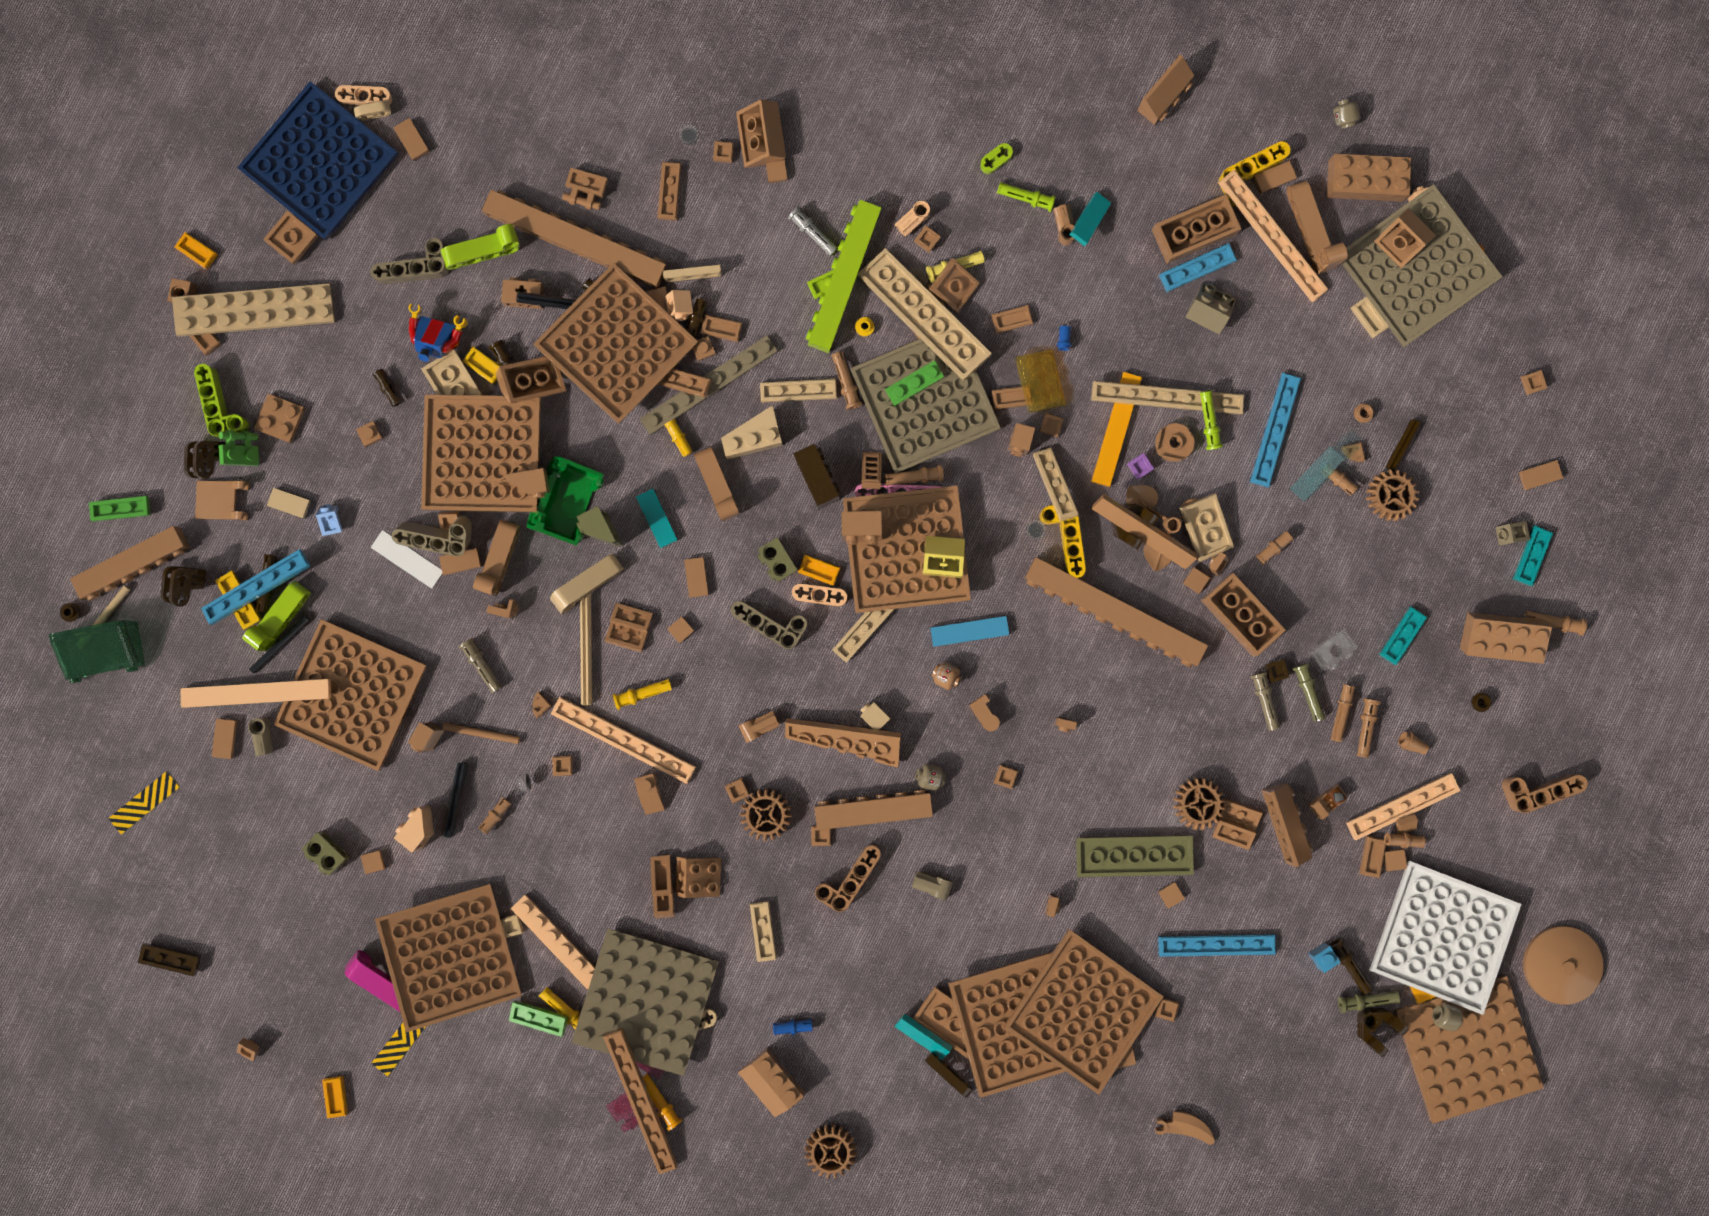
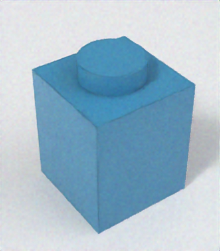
(1324, 957)

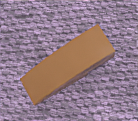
(662, 887)

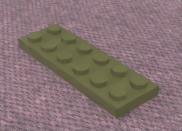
(1134, 856)

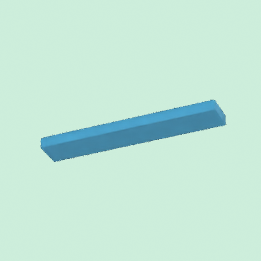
(1275, 430)
(255, 587)
(1217, 945)

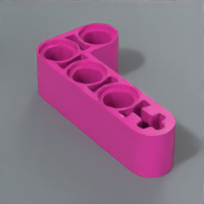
(371, 978)

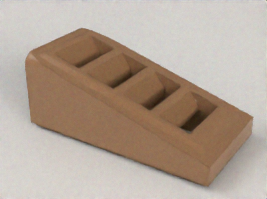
(871, 483)

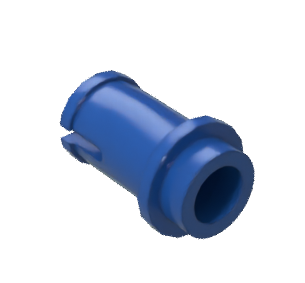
(1064, 338)

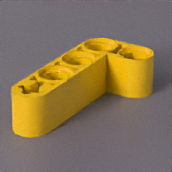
(1255, 166)
(1068, 541)

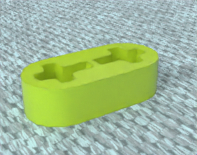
(999, 162)

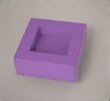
(1140, 466)

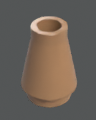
(1411, 742)

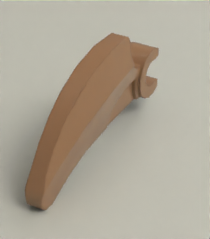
(1186, 1124)

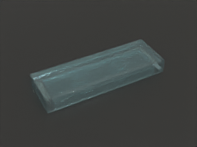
(1316, 473)

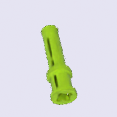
(1035, 198)
(1211, 430)

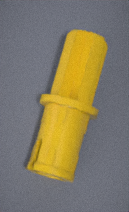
(678, 438)

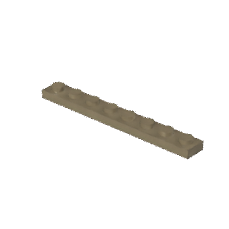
(720, 378)

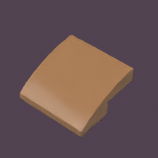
(628, 627)
(1237, 824)

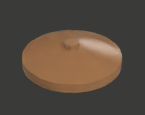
(1563, 965)

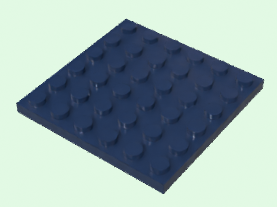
(318, 160)

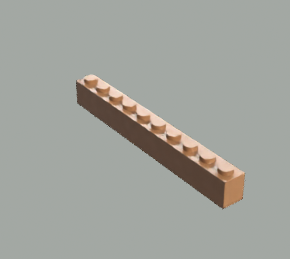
(574, 239)
(1115, 612)

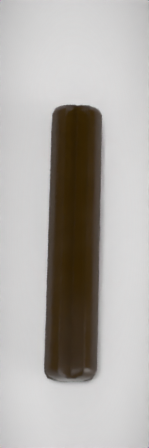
(1403, 445)

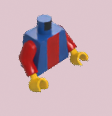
(433, 336)

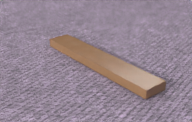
(1144, 531)

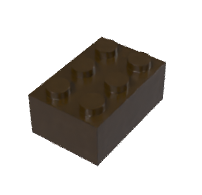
(817, 476)

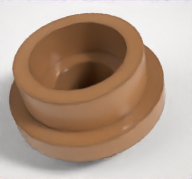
(1369, 413)

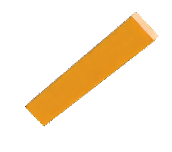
(1114, 437)

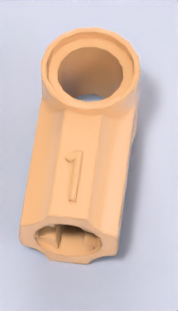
(912, 219)

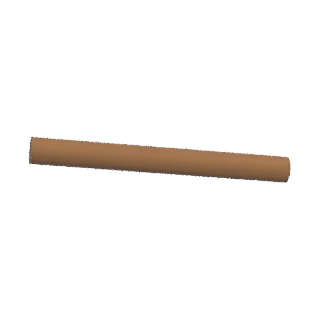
(481, 733)

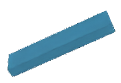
(1198, 267)
(969, 631)

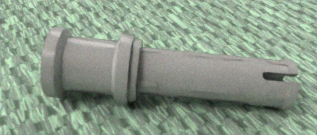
(806, 225)

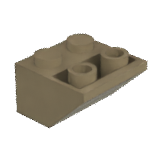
(1211, 308)

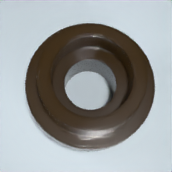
(75, 612)
(1486, 702)

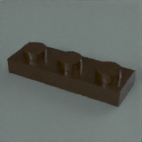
(169, 959)

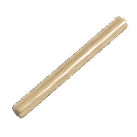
(586, 650)

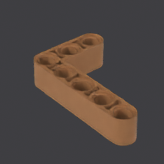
(1321, 253)

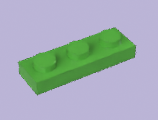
(914, 383)
(119, 508)
(538, 1018)

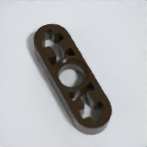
(949, 1075)

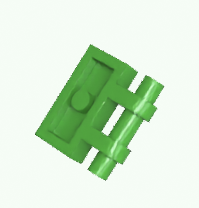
(238, 454)

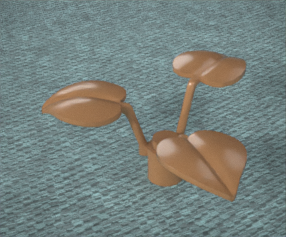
(1148, 498)

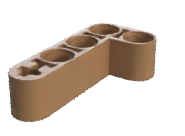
(716, 484)
(498, 558)
(1547, 791)
(852, 875)

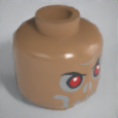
(946, 675)

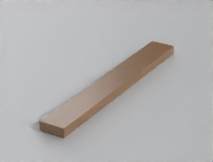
(640, 1100)

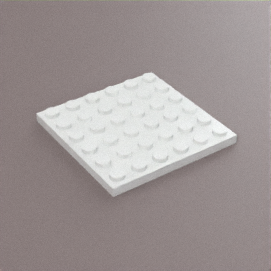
(1445, 937)

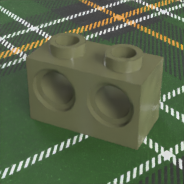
(780, 558)
(328, 849)

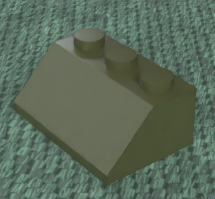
(598, 526)

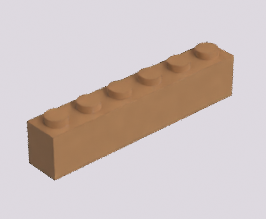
(129, 563)
(873, 811)

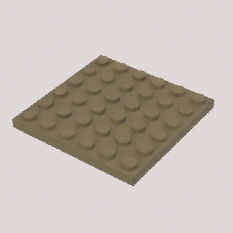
(1433, 282)
(930, 421)
(651, 995)

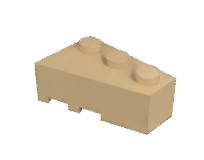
(753, 436)

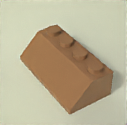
(1287, 824)

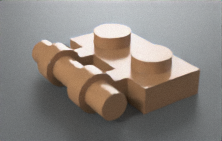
(587, 183)

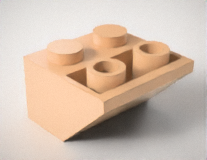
(417, 829)

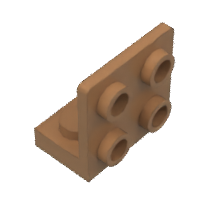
(697, 877)

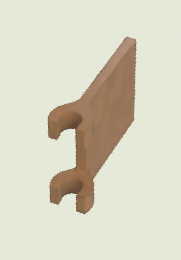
(218, 500)

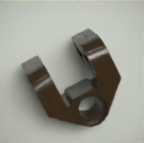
(202, 457)
(1127, 537)
(180, 583)
(1378, 1014)

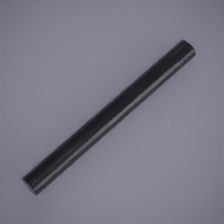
(279, 644)

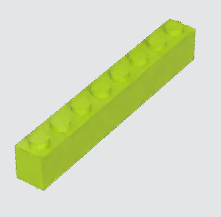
(843, 277)

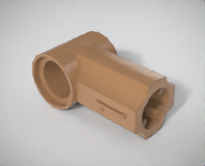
(1064, 223)
(756, 727)

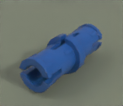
(792, 1027)

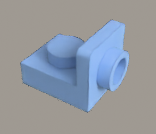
(329, 519)

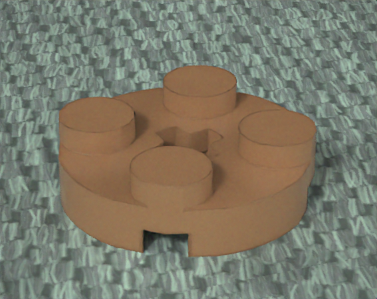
(1167, 434)

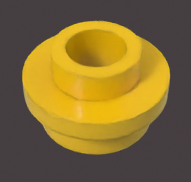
(862, 332)

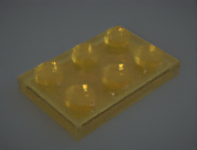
(1040, 381)

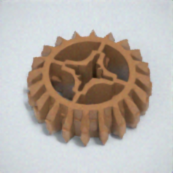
(1404, 505)
(1198, 796)
(773, 820)
(836, 1157)

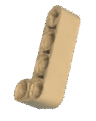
(585, 583)

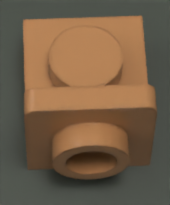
(499, 609)

